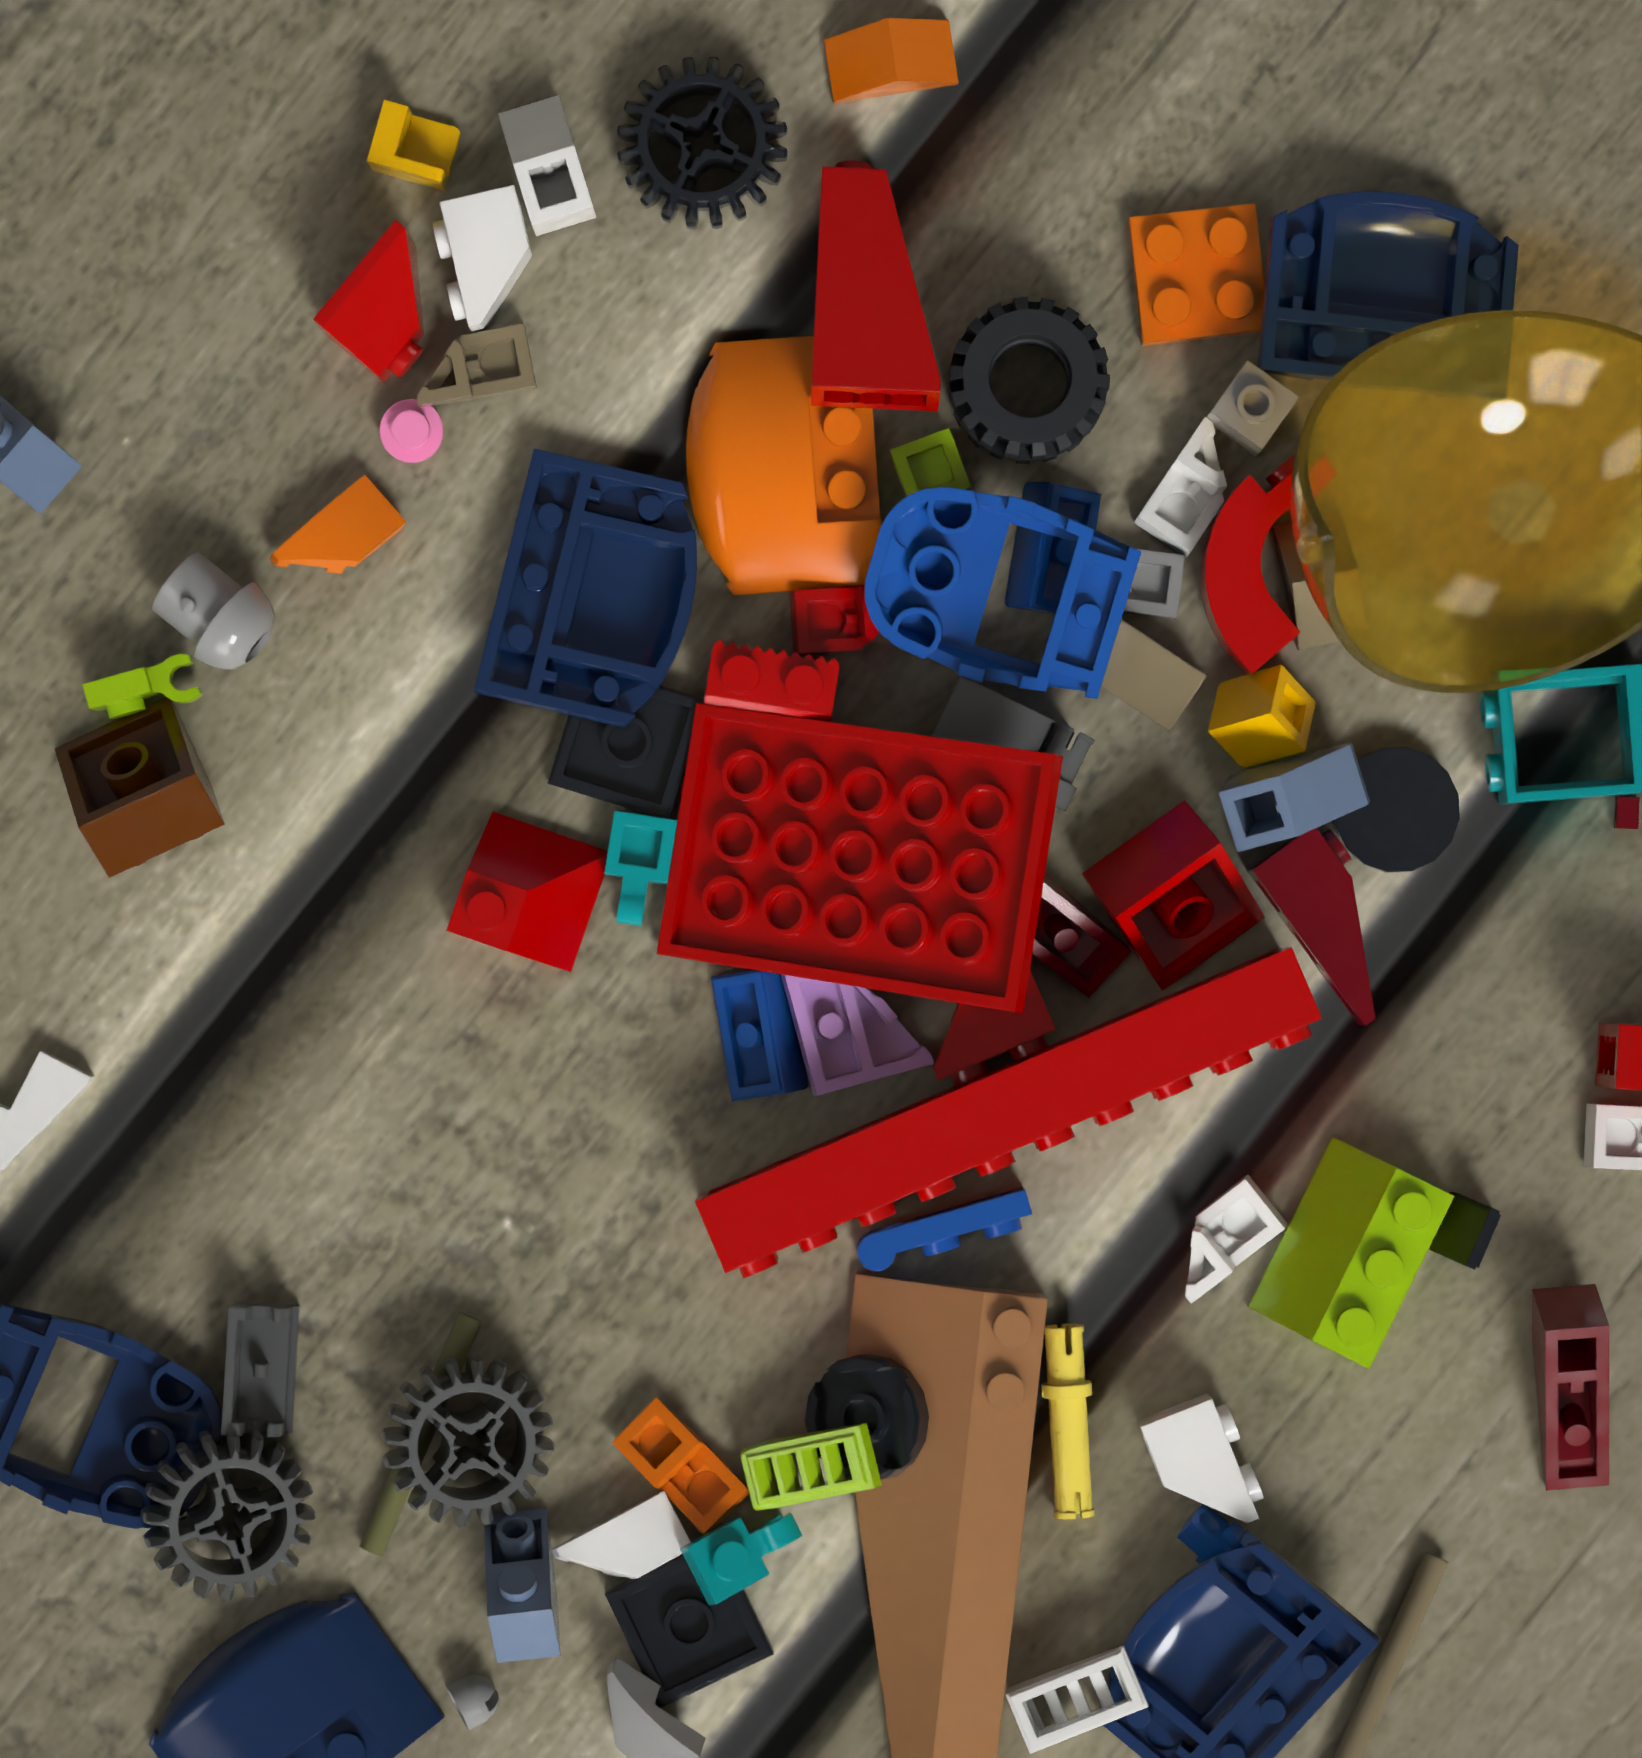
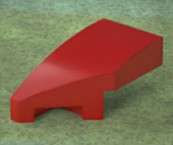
(830, 620)

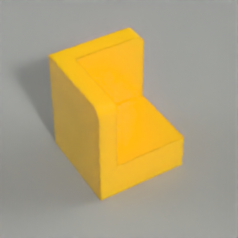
(413, 147)
(1262, 716)

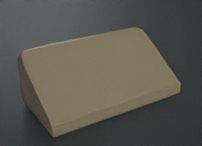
(1150, 677)

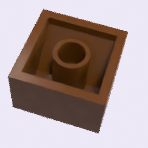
(138, 787)

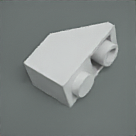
(547, 165)
(488, 249)
(1196, 1457)

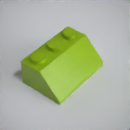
(1350, 1252)

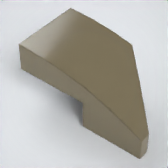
(481, 367)

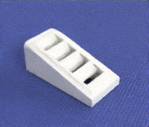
(1028, 1718)

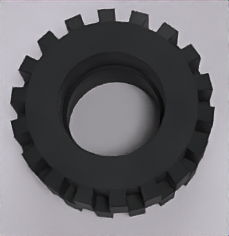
(1039, 326)

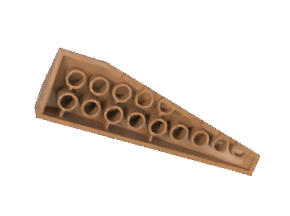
(951, 1525)

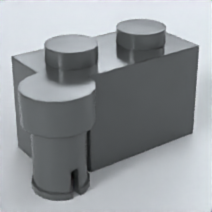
(992, 719)

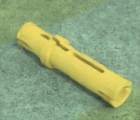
(1068, 1420)

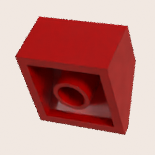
(1173, 894)

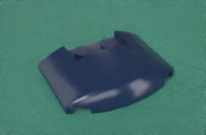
(1369, 269)
(591, 591)
(1236, 1658)
(299, 1686)

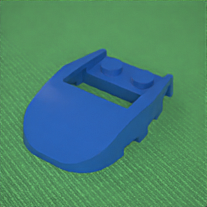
(937, 573)

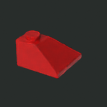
(379, 308)
(529, 892)

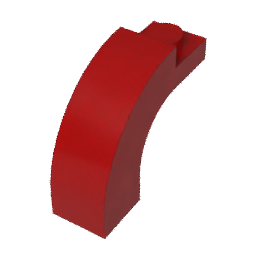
(1231, 577)

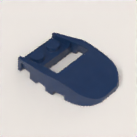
(137, 1423)

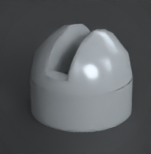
(474, 1698)

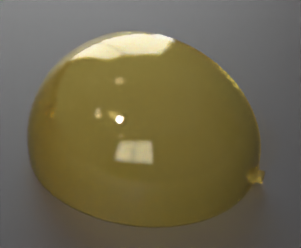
(1477, 499)

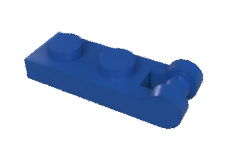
(940, 1229)

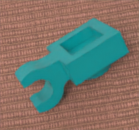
(639, 854)
(731, 1556)

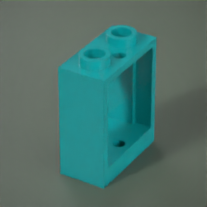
(1502, 765)

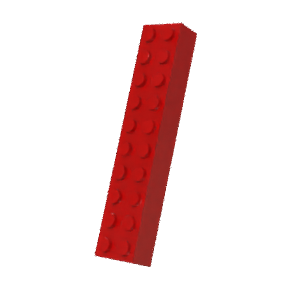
(1007, 1109)

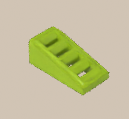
(774, 1477)

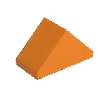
(890, 59)

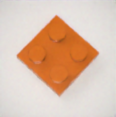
(1197, 274)

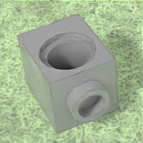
(1252, 408)

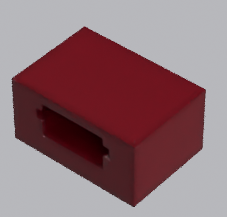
(1626, 813)

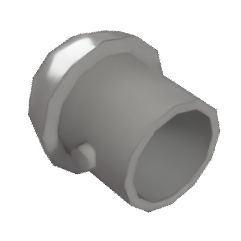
(216, 613)

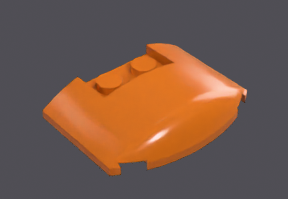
(780, 483)

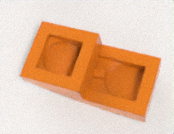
(682, 1466)

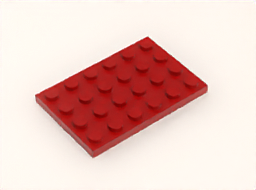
(860, 856)

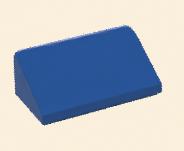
(1041, 559)
(758, 1035)

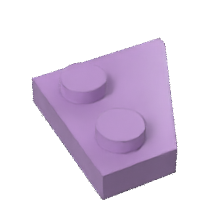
(848, 1035)

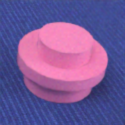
(411, 431)

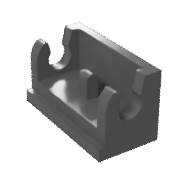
(260, 1368)

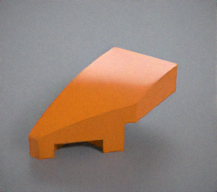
(343, 531)

